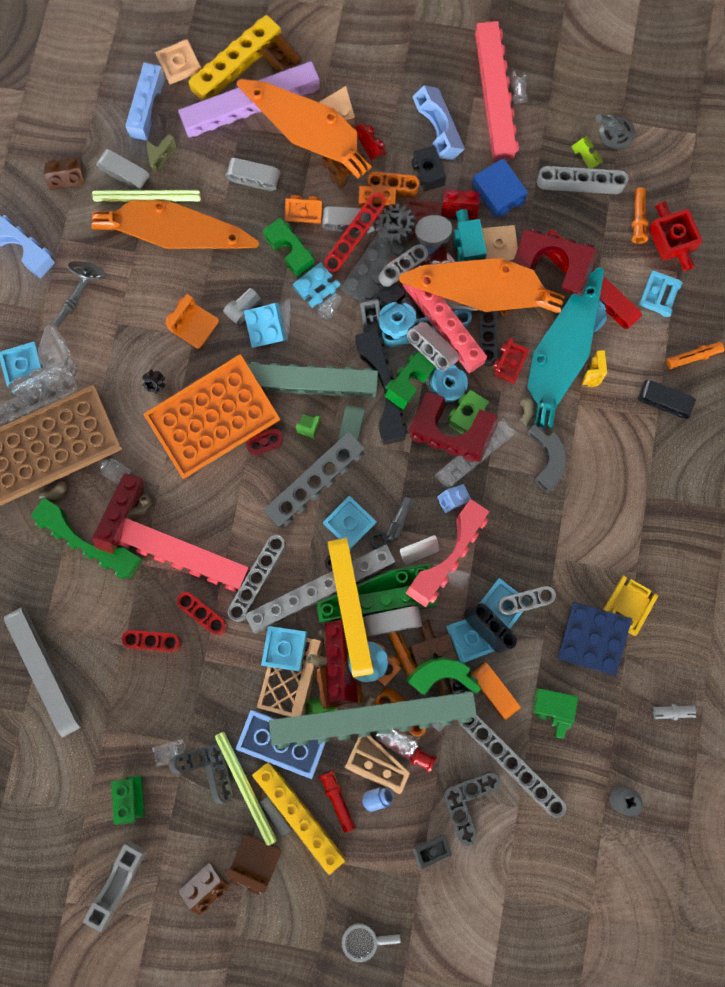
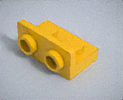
(596, 371)

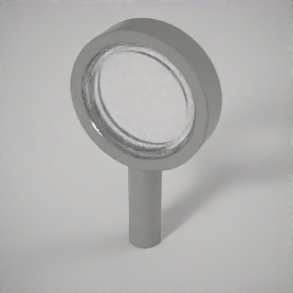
(361, 942)

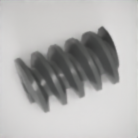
(632, 806)

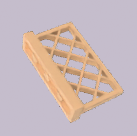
(304, 689)

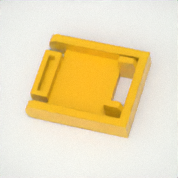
(632, 602)

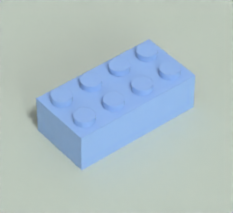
(257, 742)

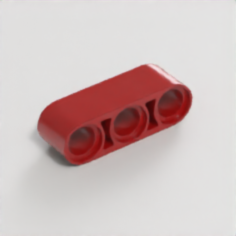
(195, 606)
(142, 641)

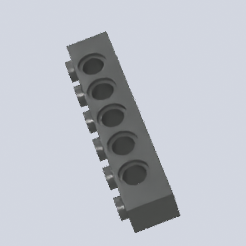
(275, 508)

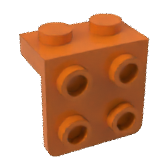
(191, 322)

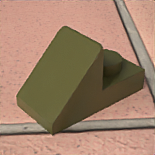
(160, 154)

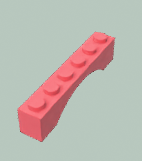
(428, 581)

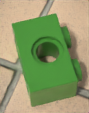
(471, 402)

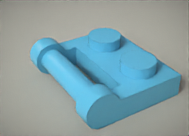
(654, 292)

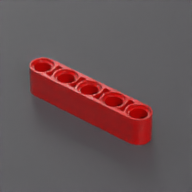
(356, 223)

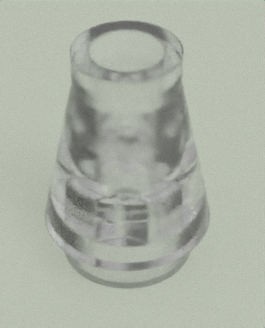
(328, 308)

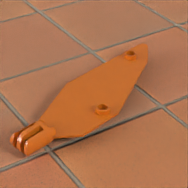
(308, 123)
(172, 226)
(485, 285)

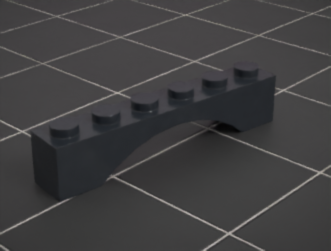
(371, 352)

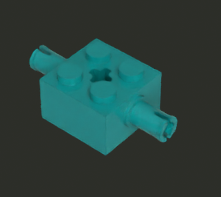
(468, 238)

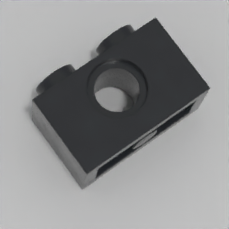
(428, 158)

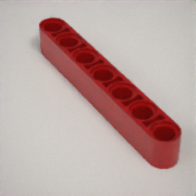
(616, 304)

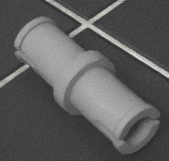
(674, 712)

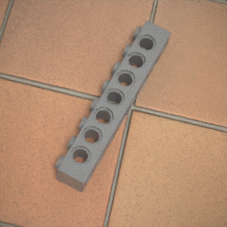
(316, 591)

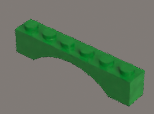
(55, 519)

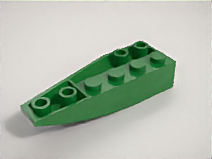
(378, 594)

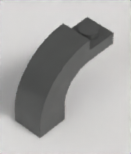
(555, 457)

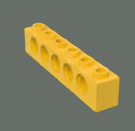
(234, 67)
(299, 817)

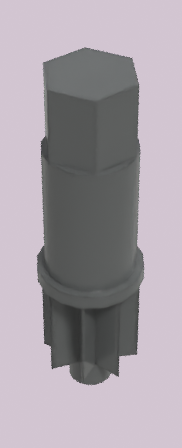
(399, 519)

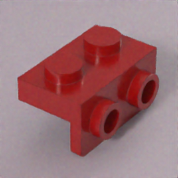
(369, 141)
(460, 200)
(511, 362)

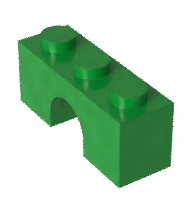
(280, 235)
(401, 390)

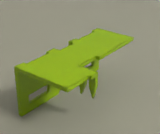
(588, 158)

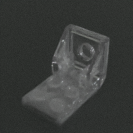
(56, 363)

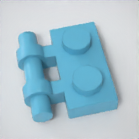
(312, 281)

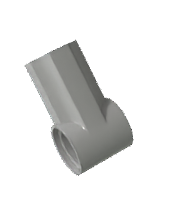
(236, 309)

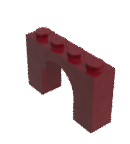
(580, 257)
(470, 445)

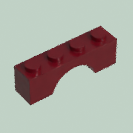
(111, 525)
(340, 684)

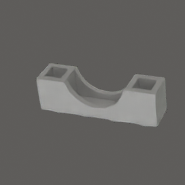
(115, 887)

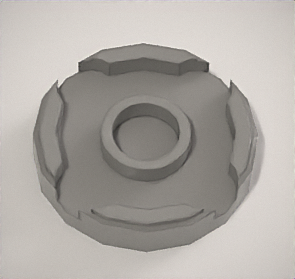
(433, 230)

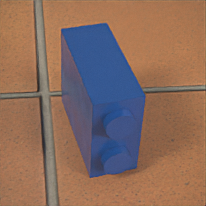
(500, 188)

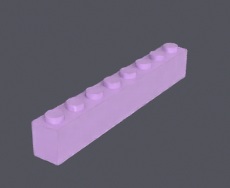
(236, 105)

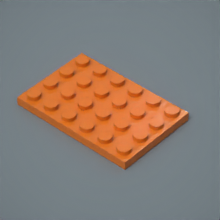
(212, 416)

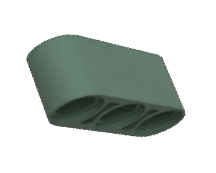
(351, 423)

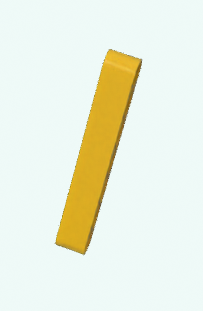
(350, 607)

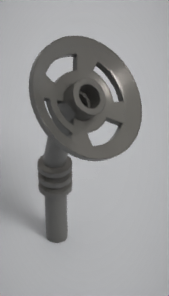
(616, 128)
(85, 274)

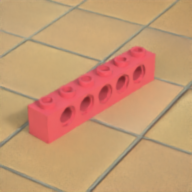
(448, 327)

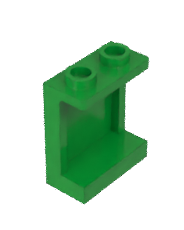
(127, 799)

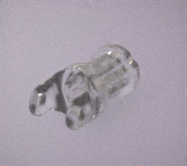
(519, 88)

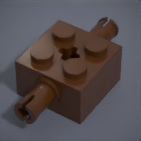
(431, 645)

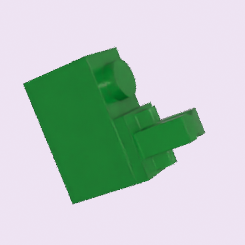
(558, 706)

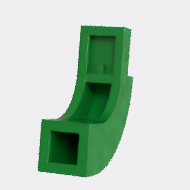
(437, 668)

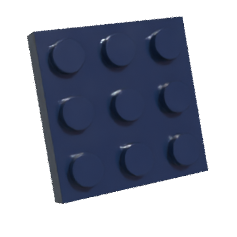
(594, 638)

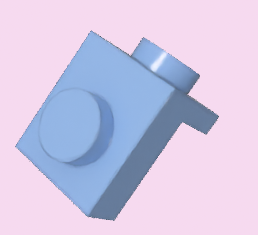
(454, 498)

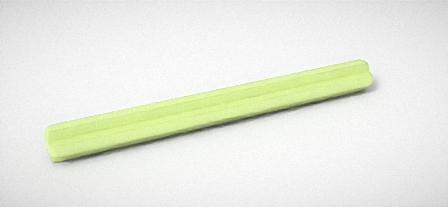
(128, 195)
(245, 788)

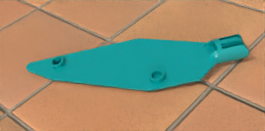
(564, 350)

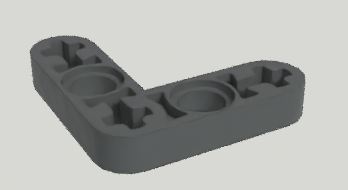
(207, 762)
(463, 797)

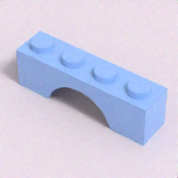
(148, 86)
(431, 104)
(34, 257)

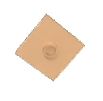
(178, 61)
(500, 242)

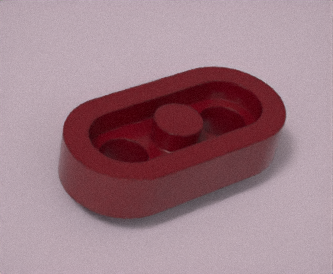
(264, 440)

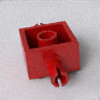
(675, 235)

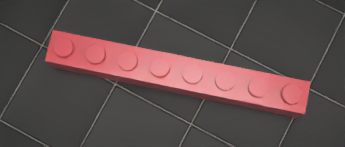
(495, 91)
(183, 555)

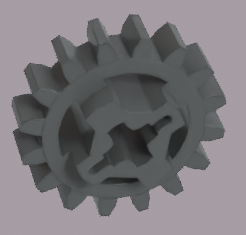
(391, 231)

